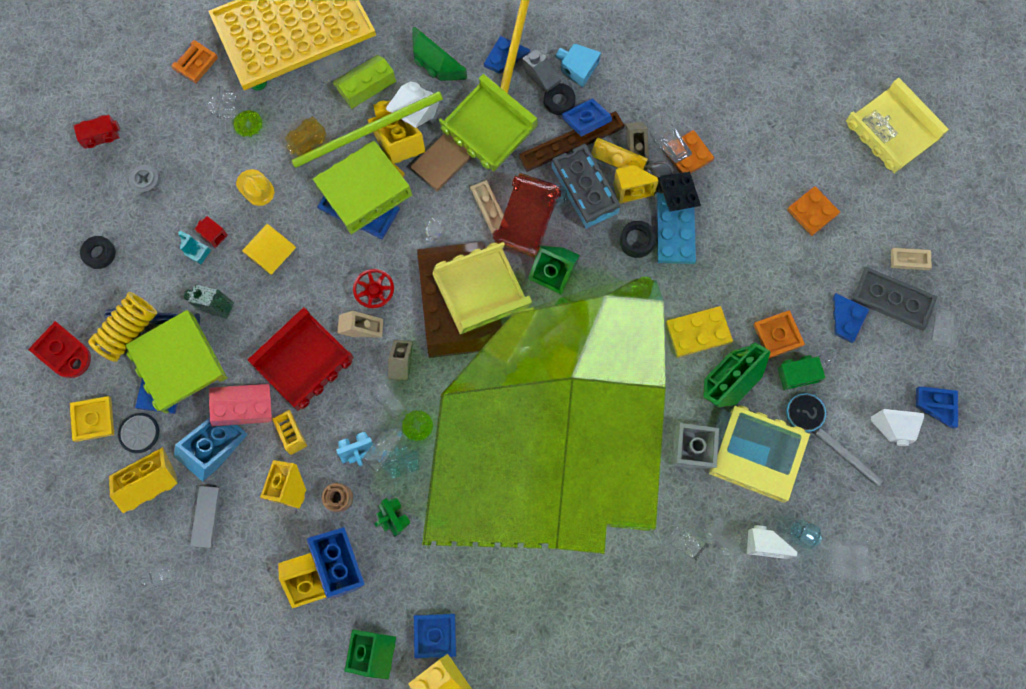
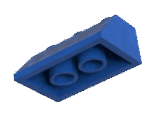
(335, 563)

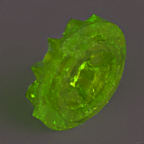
(241, 120)
(425, 429)

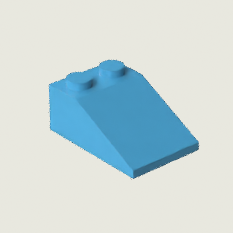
(208, 447)

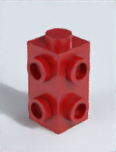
(97, 131)

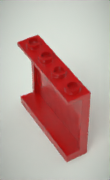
(301, 359)

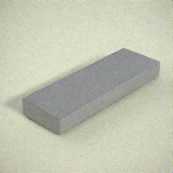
(205, 517)

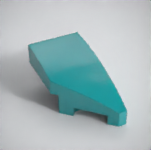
(193, 249)

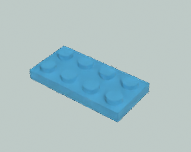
(675, 234)

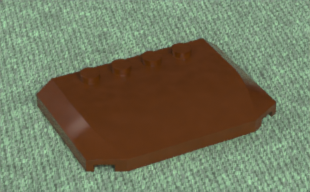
(440, 328)

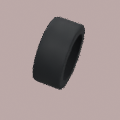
(642, 226)

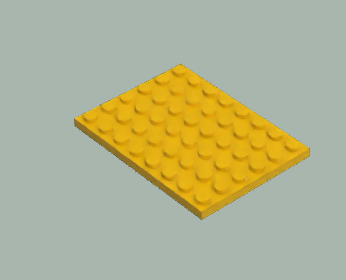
(282, 35)

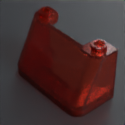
(527, 214)

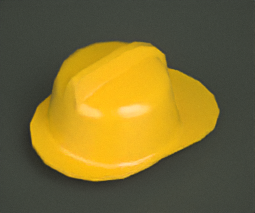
(255, 187)

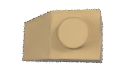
(360, 325)

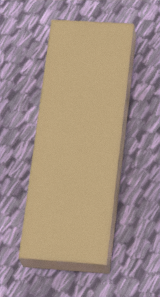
(488, 205)

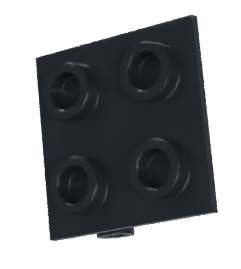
(678, 191)

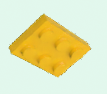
(699, 331)

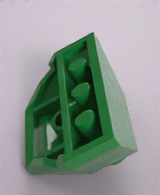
(435, 59)
(736, 375)

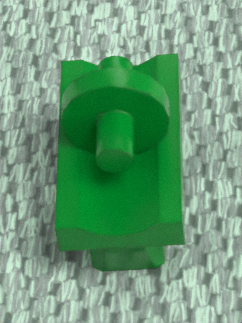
(388, 518)

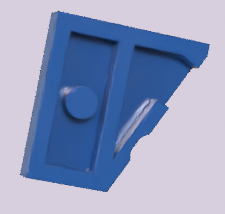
(848, 317)
(939, 403)

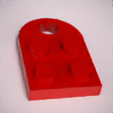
(60, 350)

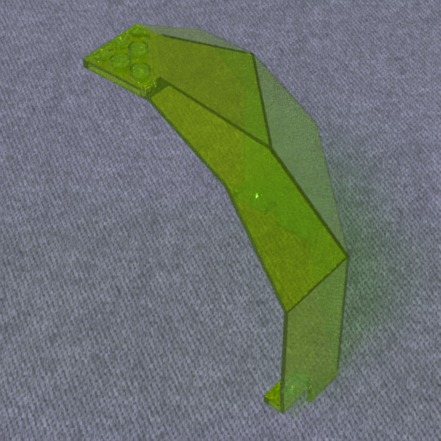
(555, 426)

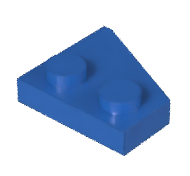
(498, 55)

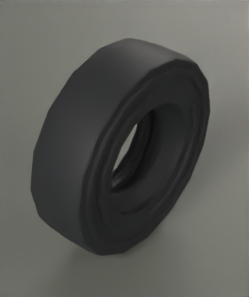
(557, 109)
(90, 244)

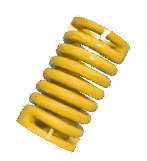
(116, 332)

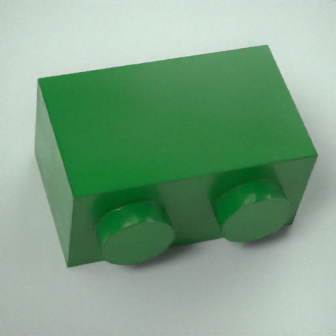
(801, 372)

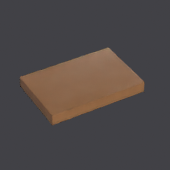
(441, 162)

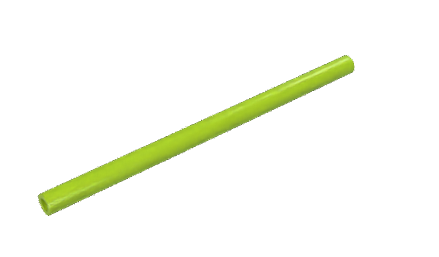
(367, 129)

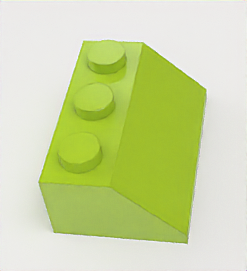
(365, 81)

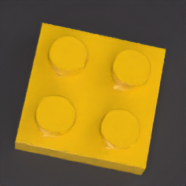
(91, 419)

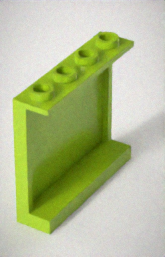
(489, 124)
(363, 186)
(175, 361)

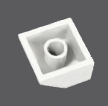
(407, 95)

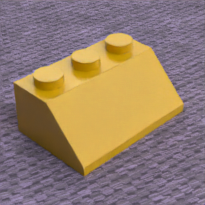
(142, 480)

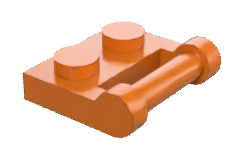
(198, 64)

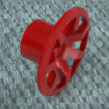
(373, 290)

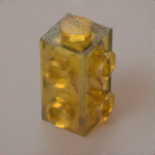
(305, 137)

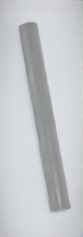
(849, 457)

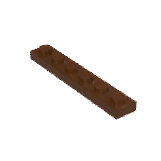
(566, 143)

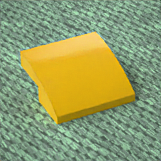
(269, 249)

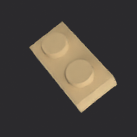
(911, 259)

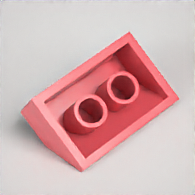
(240, 405)

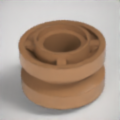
(328, 497)

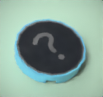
(806, 412)

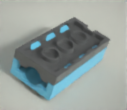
(585, 186)

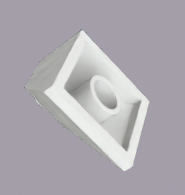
(898, 425)
(768, 544)

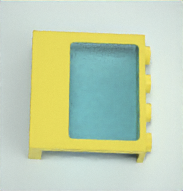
(760, 453)

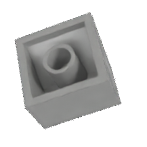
(695, 446)

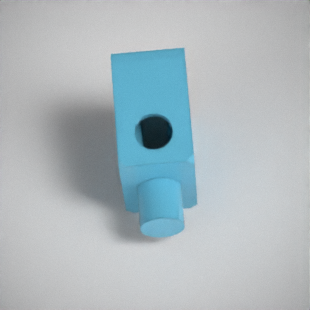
(578, 63)

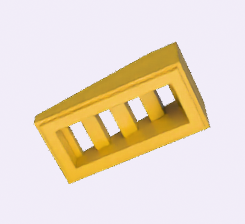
(294, 443)

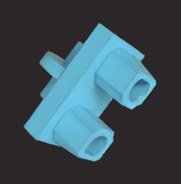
(354, 451)

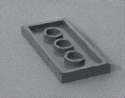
(894, 298)

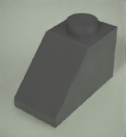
(540, 70)

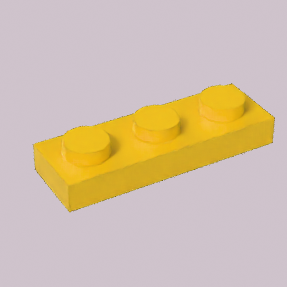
(616, 155)

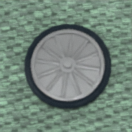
(138, 433)

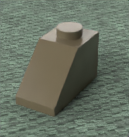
(637, 138)
(400, 360)

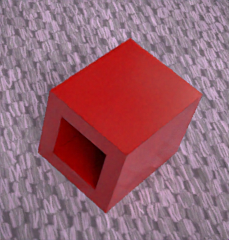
(210, 231)

